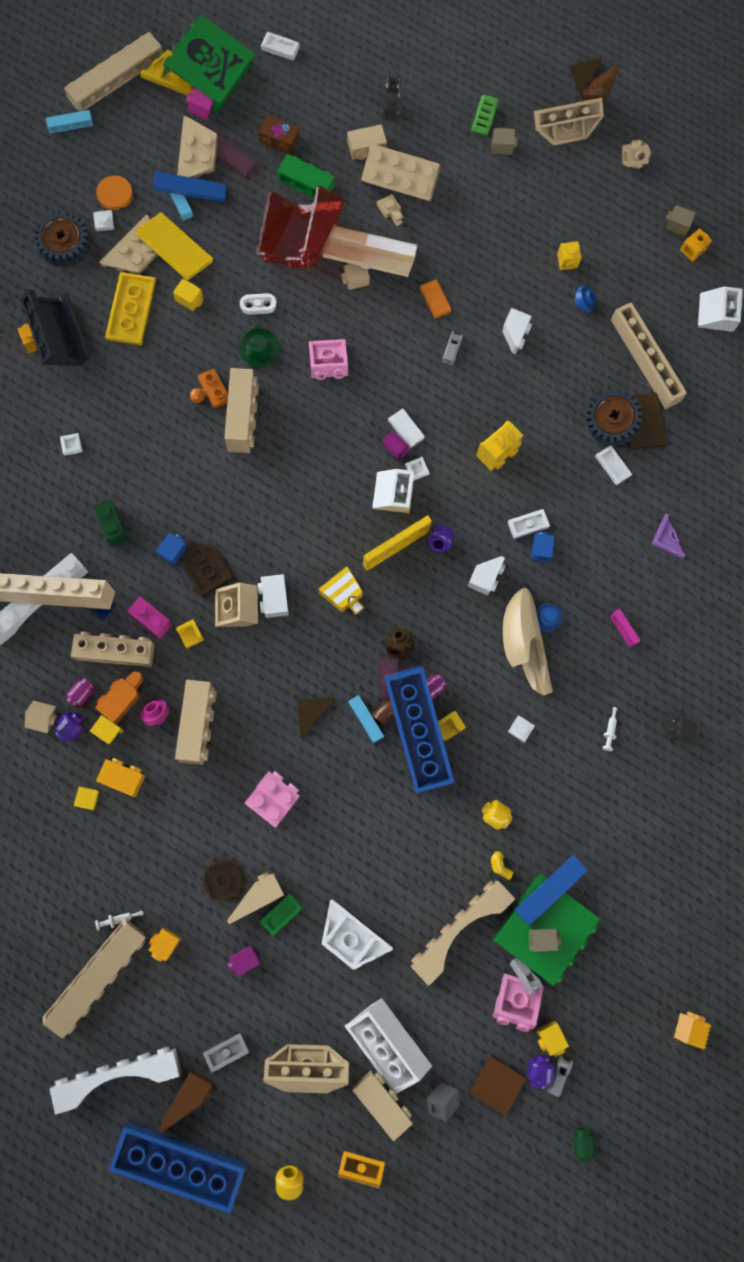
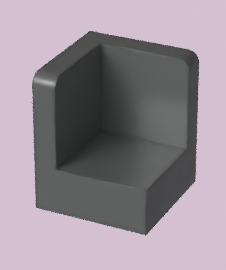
(443, 1102)

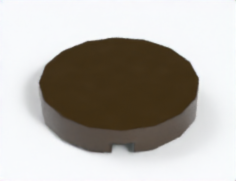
(228, 882)

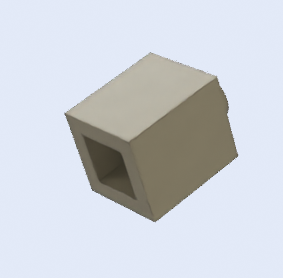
(503, 141)
(679, 220)
(544, 939)

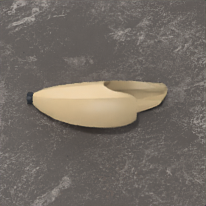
(524, 640)

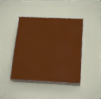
(497, 1085)

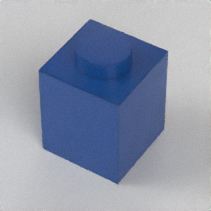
(542, 547)
(171, 548)

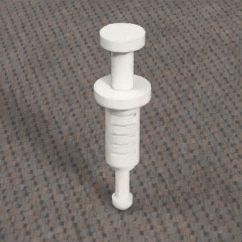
(610, 735)
(116, 919)

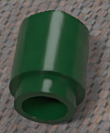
(584, 1144)

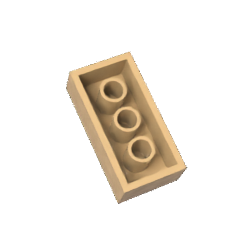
(400, 172)
(241, 410)
(194, 722)

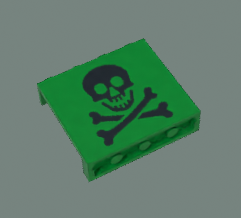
(209, 61)

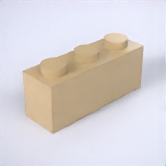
(383, 1104)

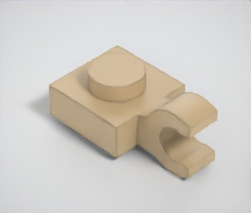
(390, 208)

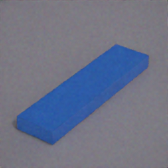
(189, 186)
(551, 890)

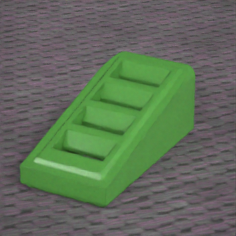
(486, 104)

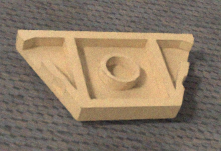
(196, 149)
(130, 253)

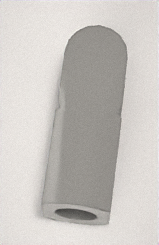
(452, 349)
(524, 973)
(560, 1079)

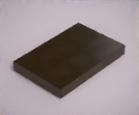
(651, 430)

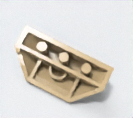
(569, 121)
(306, 1069)

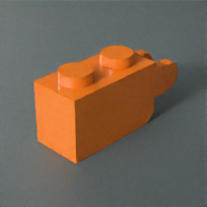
(120, 697)

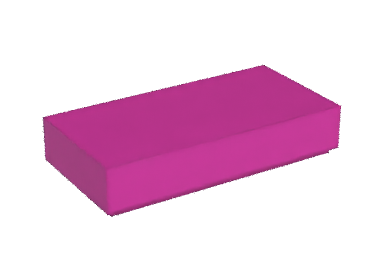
(624, 628)

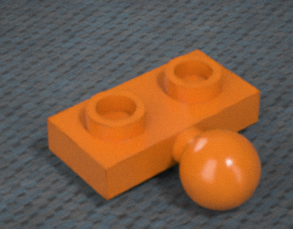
(212, 389)

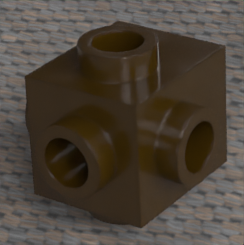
(399, 643)

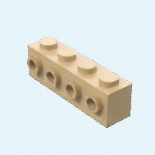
(113, 650)

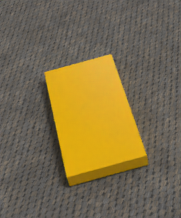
(174, 246)
(130, 308)
(396, 543)

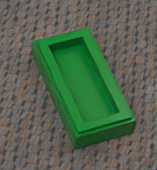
(281, 914)

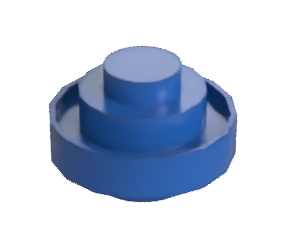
(586, 298)
(549, 617)

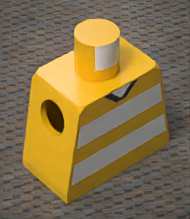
(343, 592)

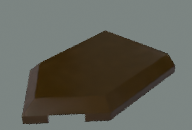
(205, 567)

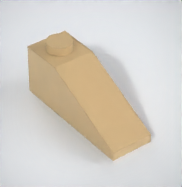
(259, 895)

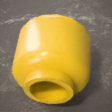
(497, 814)
(289, 1183)

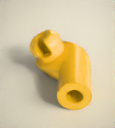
(498, 865)

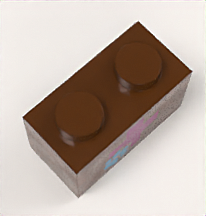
(279, 134)

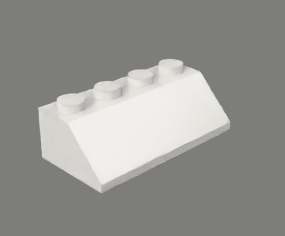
(388, 1046)

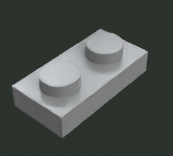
(226, 1052)

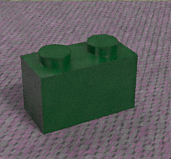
(110, 522)

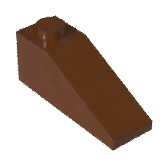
(601, 86)
(190, 1096)

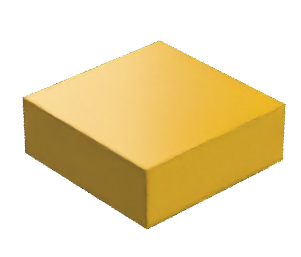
(86, 798)

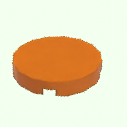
(114, 192)

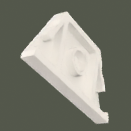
(350, 938)

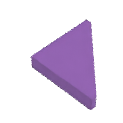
(667, 538)

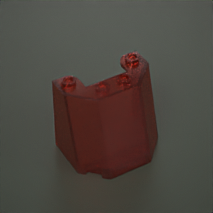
(299, 233)

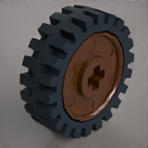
(62, 239)
(615, 404)

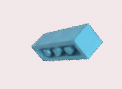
(69, 121)
(182, 206)
(366, 719)

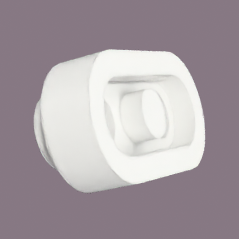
(258, 302)

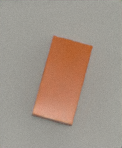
(435, 299)

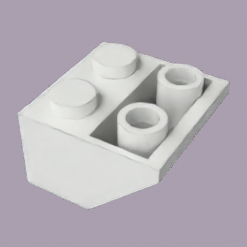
(720, 309)
(394, 490)

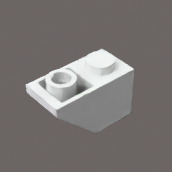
(514, 329)
(485, 575)

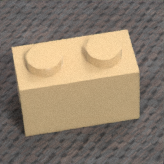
(361, 139)

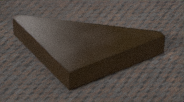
(584, 72)
(310, 712)

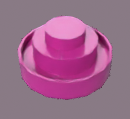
(155, 712)

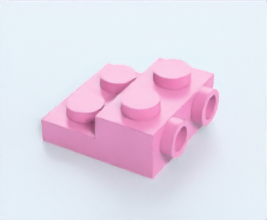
(328, 359)
(273, 798)
(516, 1005)

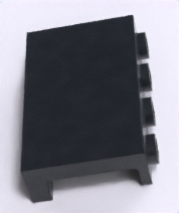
(55, 329)

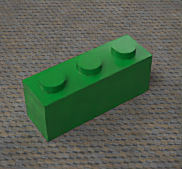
(303, 176)

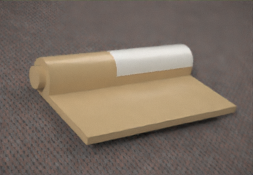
(371, 251)

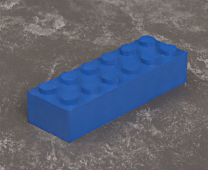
(419, 729)
(178, 1167)

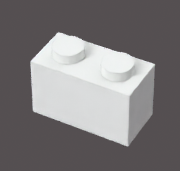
(274, 596)

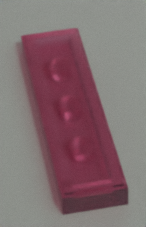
(233, 157)

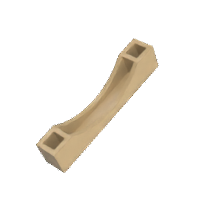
(492, 901)

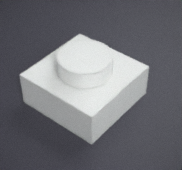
(103, 220)
(521, 728)

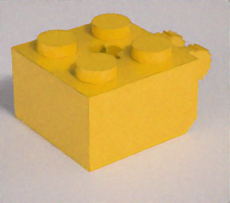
(500, 446)

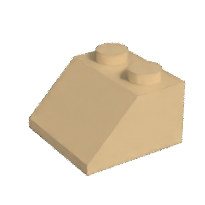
(236, 605)

